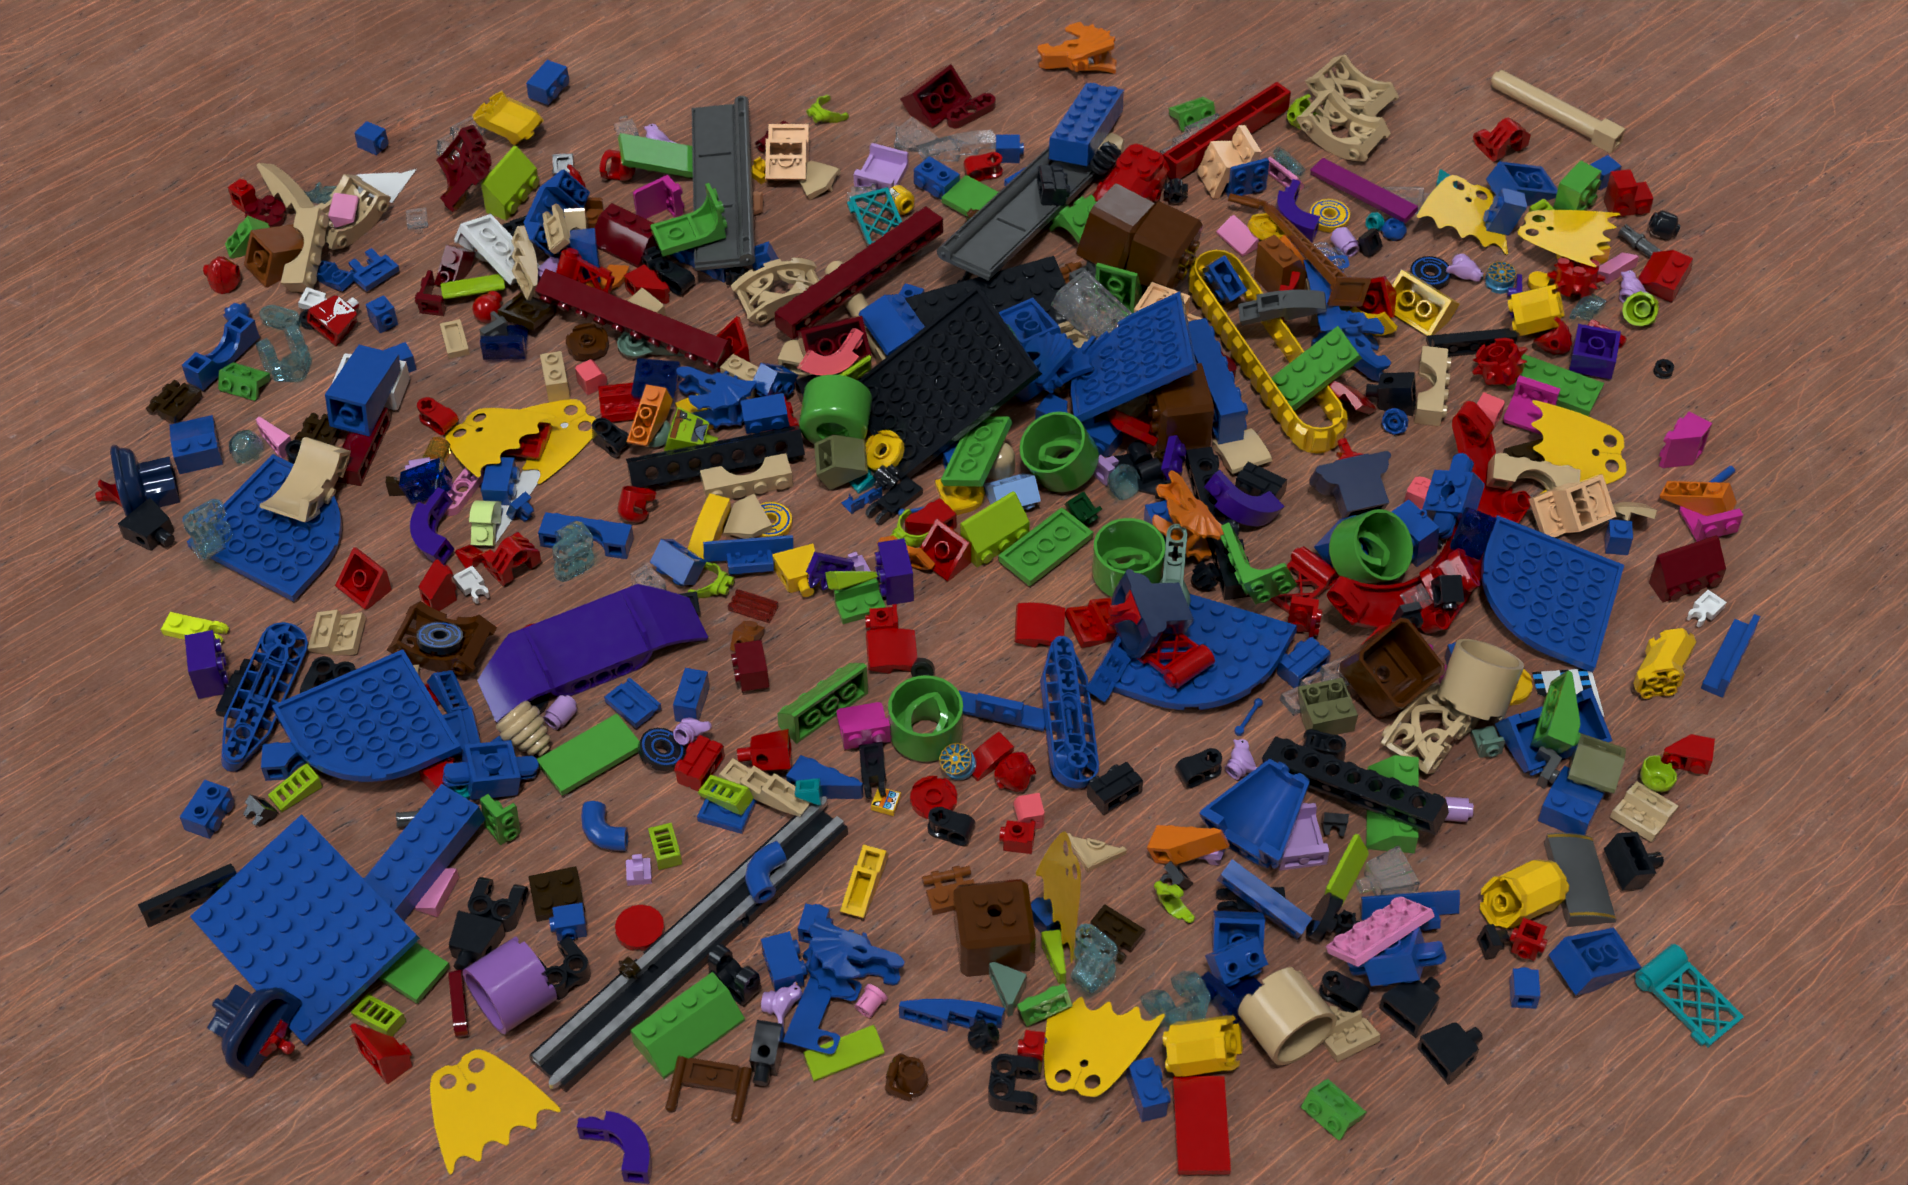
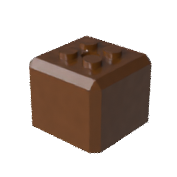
(1113, 226)
(1164, 246)
(1182, 410)
(1406, 661)
(989, 939)

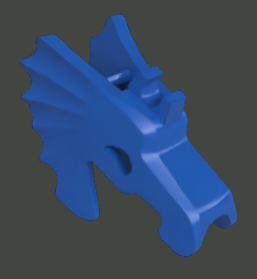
(1057, 361)
(1370, 363)
(717, 392)
(835, 950)

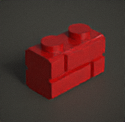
(699, 763)

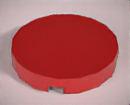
(932, 793)
(639, 927)

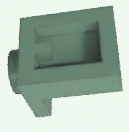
(1487, 742)

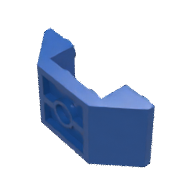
(562, 190)

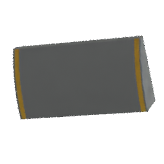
(1588, 895)

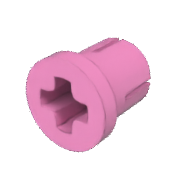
(870, 1000)

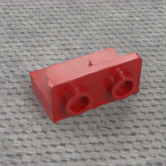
(1305, 614)

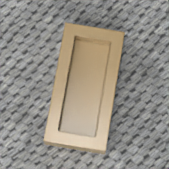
(454, 339)

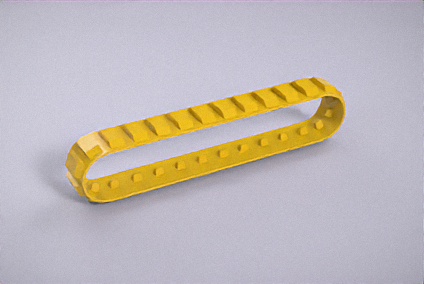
(1304, 436)

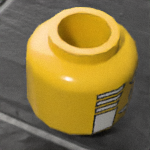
(902, 198)

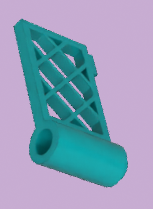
(853, 208)
(1662, 974)

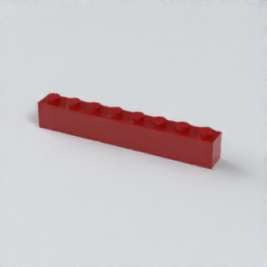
(1252, 113)

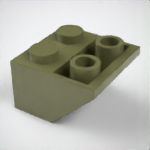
(840, 460)
(1327, 707)
(1596, 763)

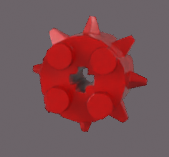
(1576, 277)
(1500, 362)

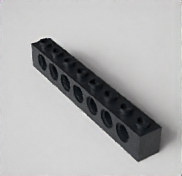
(638, 465)
(1200, 467)
(1341, 786)

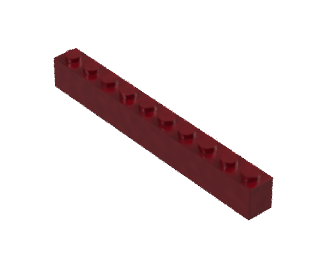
(859, 272)
(634, 319)

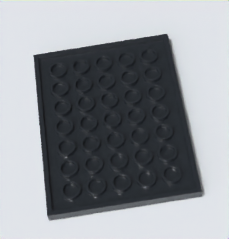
(947, 380)

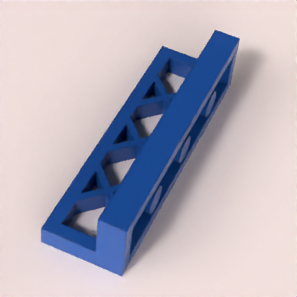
(1729, 656)
(1264, 899)

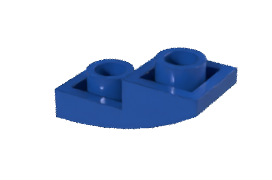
(333, 277)

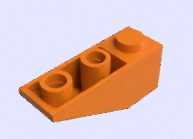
(650, 415)
(1700, 497)
(1184, 843)

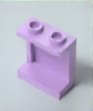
(883, 167)
(1306, 842)

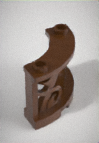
(474, 630)

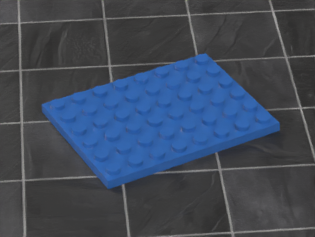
(305, 926)

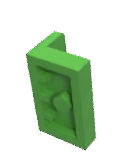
(1192, 111)
(242, 380)
(856, 600)
(500, 821)
(1045, 1004)
(1332, 1108)

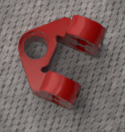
(1505, 133)
(509, 554)
(1455, 565)

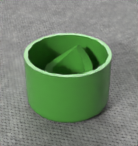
(835, 407)
(1049, 438)
(1129, 542)
(1387, 542)
(919, 700)

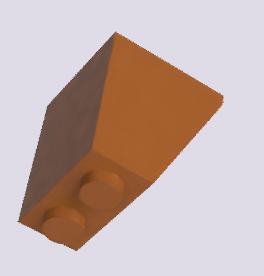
(270, 251)
(1275, 265)

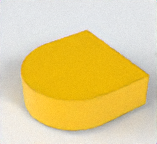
(1537, 280)

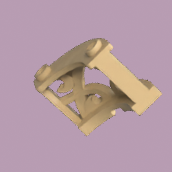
(1374, 93)
(1337, 113)
(366, 215)
(768, 302)
(1432, 752)

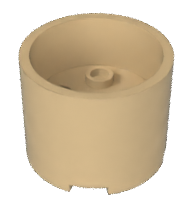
(1480, 679)
(1287, 1016)

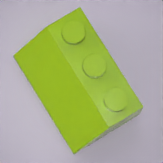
(509, 184)
(995, 528)

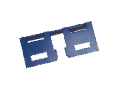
(864, 499)

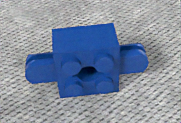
(1461, 487)
(486, 759)
(1401, 960)

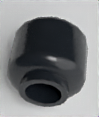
(1664, 225)

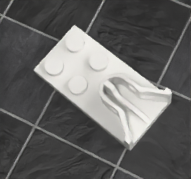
(491, 242)

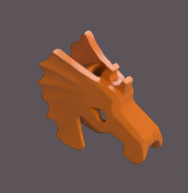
(1086, 53)
(1190, 514)

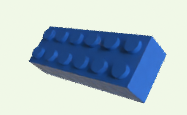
(1086, 124)
(1228, 407)
(424, 849)

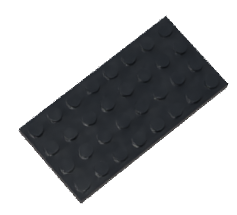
(1005, 289)

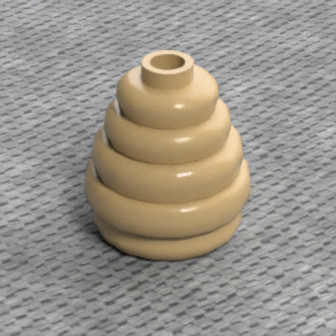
(525, 729)

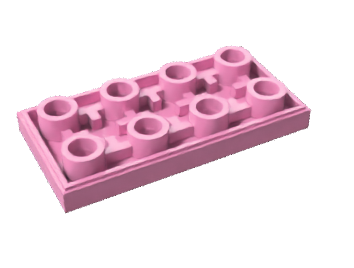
(1379, 931)

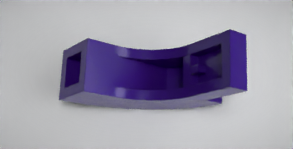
(1303, 221)
(1241, 506)
(424, 526)
(626, 1135)

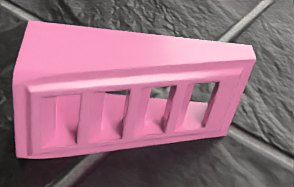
(275, 437)

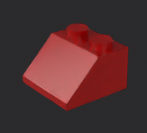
(1666, 273)

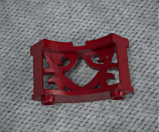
(458, 173)

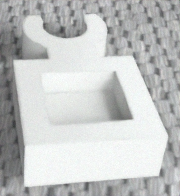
(311, 298)
(471, 582)
(1707, 606)

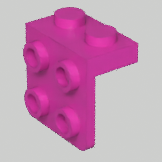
(657, 197)
(1521, 410)
(1708, 526)
(863, 725)

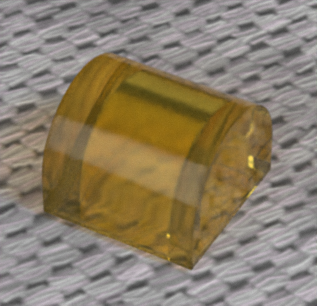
(438, 448)

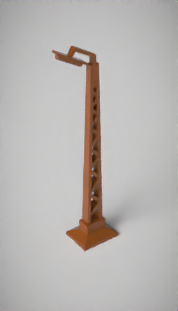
(1345, 290)

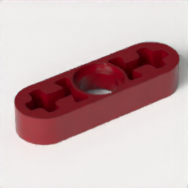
(960, 117)
(458, 1003)

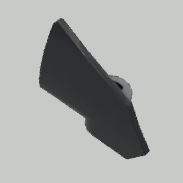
(1147, 467)

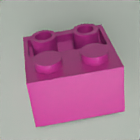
(1685, 442)

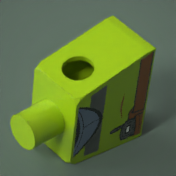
(687, 431)

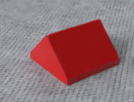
(1379, 297)
(736, 337)
(947, 550)
(363, 579)

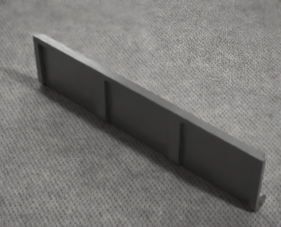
(724, 161)
(1009, 220)

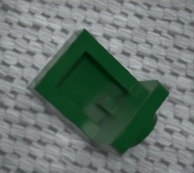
(1082, 508)

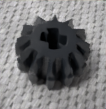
(1105, 158)

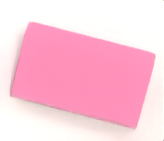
(1281, 174)
(343, 209)
(1238, 236)
(1621, 263)
(438, 893)

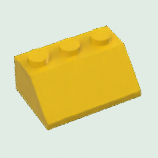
(1422, 304)

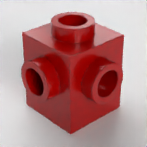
(1528, 939)

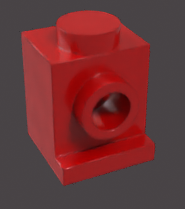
(242, 194)
(882, 618)
(1018, 836)
(1032, 1045)

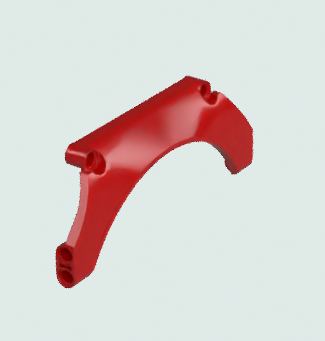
(1376, 604)

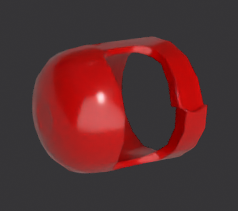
(617, 170)
(631, 498)

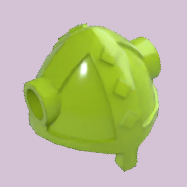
(1297, 109)
(1640, 309)

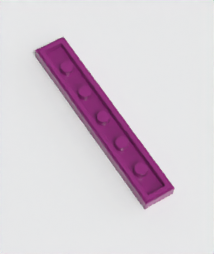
(1364, 190)

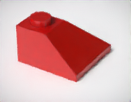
(382, 1052)

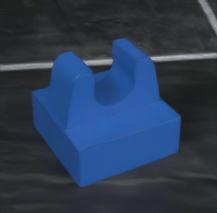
(520, 508)

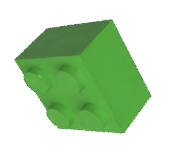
(1578, 188)

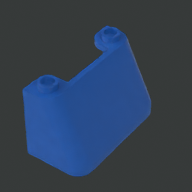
(1520, 729)

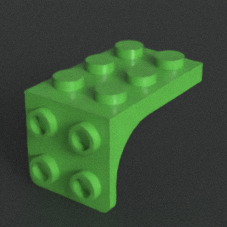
(1074, 217)
(692, 229)
(1260, 584)

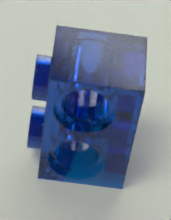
(422, 480)

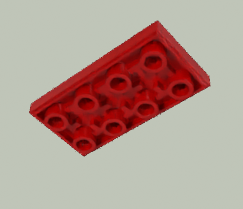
(1201, 1125)

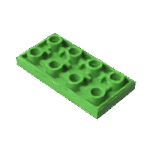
(656, 155)
(968, 194)
(589, 754)
(415, 972)

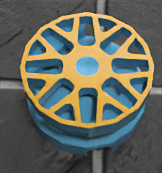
(1499, 277)
(957, 761)

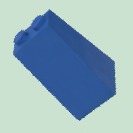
(362, 390)

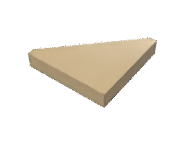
(1094, 852)

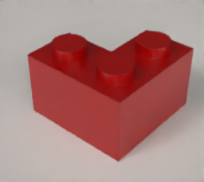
(1626, 195)

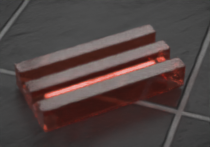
(754, 603)

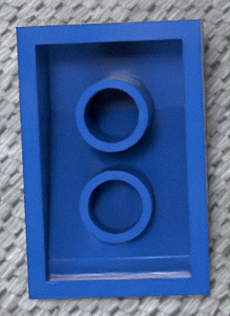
(1522, 178)
(1029, 320)
(195, 444)
(1570, 805)
(1593, 960)

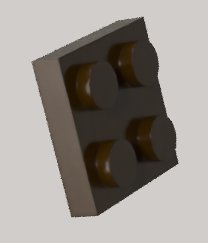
(526, 312)
(554, 890)

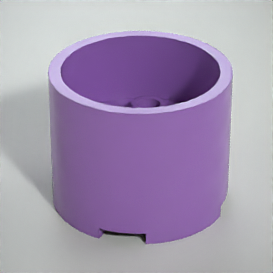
(509, 985)

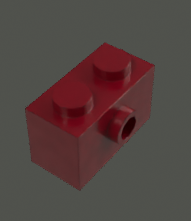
(751, 665)

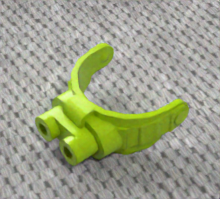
(820, 114)
(899, 533)
(719, 586)
(1170, 898)

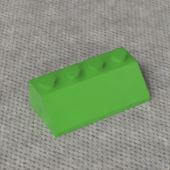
(823, 701)
(1384, 832)
(687, 1024)

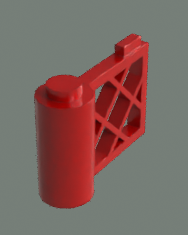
(571, 266)
(1312, 570)
(1183, 664)

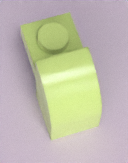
(484, 518)

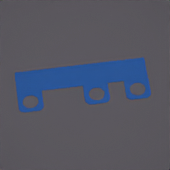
(1333, 316)
(804, 1025)

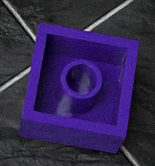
(1594, 351)
(894, 572)
(206, 664)

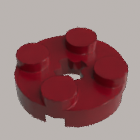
(270, 206)

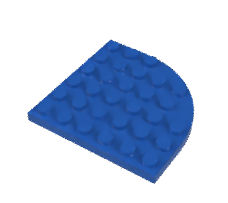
(1135, 358)
(274, 547)
(1550, 591)
(1244, 650)
(369, 723)

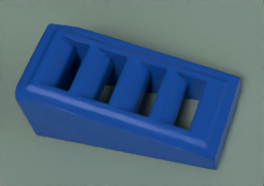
(451, 684)

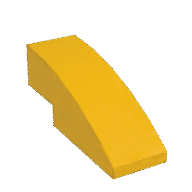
(709, 523)
(864, 881)

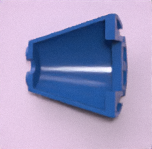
(1259, 812)

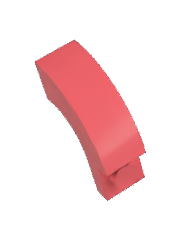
(837, 362)

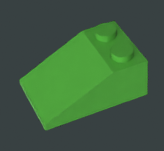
(1121, 284)
(1559, 717)

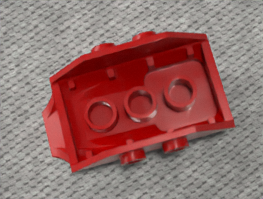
(1139, 171)

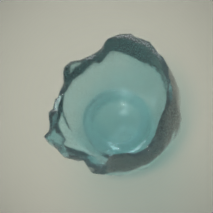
(245, 446)
(1123, 481)

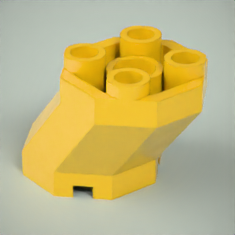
(508, 118)
(1536, 309)
(1664, 664)
(1523, 893)
(1203, 1046)

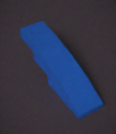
(1109, 671)
(943, 1012)

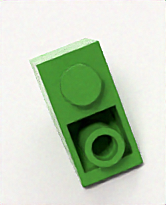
(238, 242)

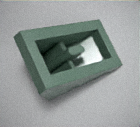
(1008, 985)

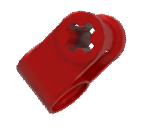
(982, 168)
(436, 415)

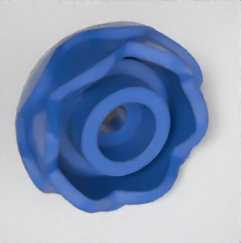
(1394, 229)
(234, 309)
(1392, 426)

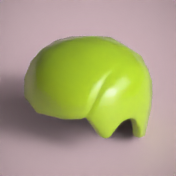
(1657, 775)

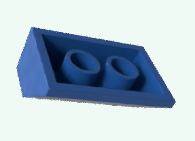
(891, 321)

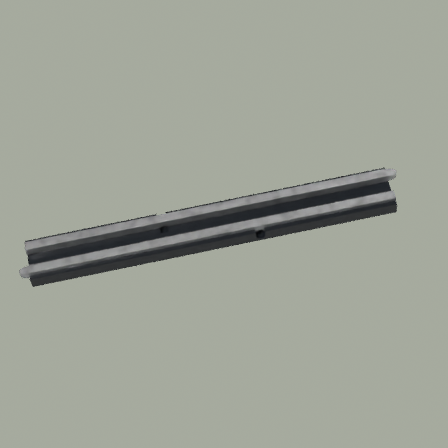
(681, 953)

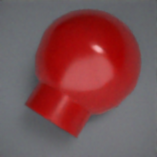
(485, 305)

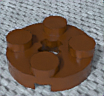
(585, 351)

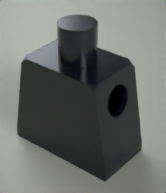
(1395, 391)
(147, 526)
(473, 938)
(1411, 1004)
(1450, 1049)
(766, 1051)

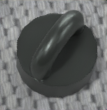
(922, 667)

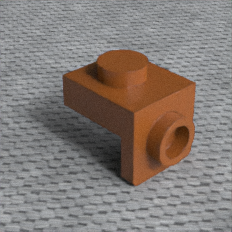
(746, 632)

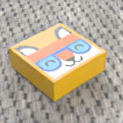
(887, 803)

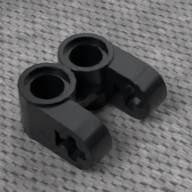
(323, 670)
(494, 910)
(565, 973)
(740, 982)
(1014, 1100)

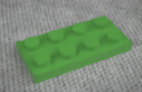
(1316, 368)
(1576, 392)
(976, 453)
(1045, 546)

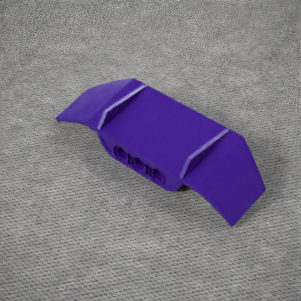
(587, 646)

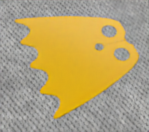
(1450, 208)
(1573, 235)
(500, 432)
(1572, 437)
(563, 442)
(1062, 889)
(1099, 1036)
(487, 1114)

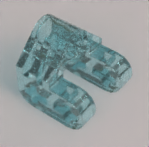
(292, 367)
(205, 534)
(572, 543)
(1091, 965)
(1186, 985)

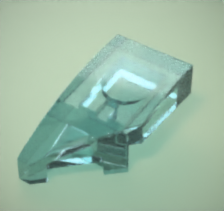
(320, 193)
(1588, 307)

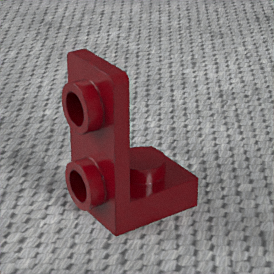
(427, 302)

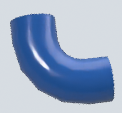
(599, 831)
(759, 870)

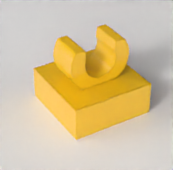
(758, 170)

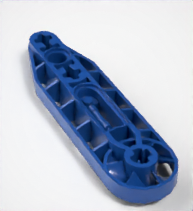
(276, 650)
(1071, 748)

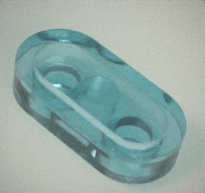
(1292, 164)
(278, 317)

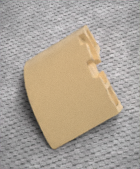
(310, 481)

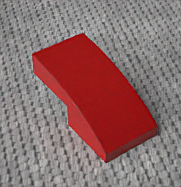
(989, 754)

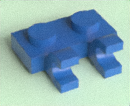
(375, 273)

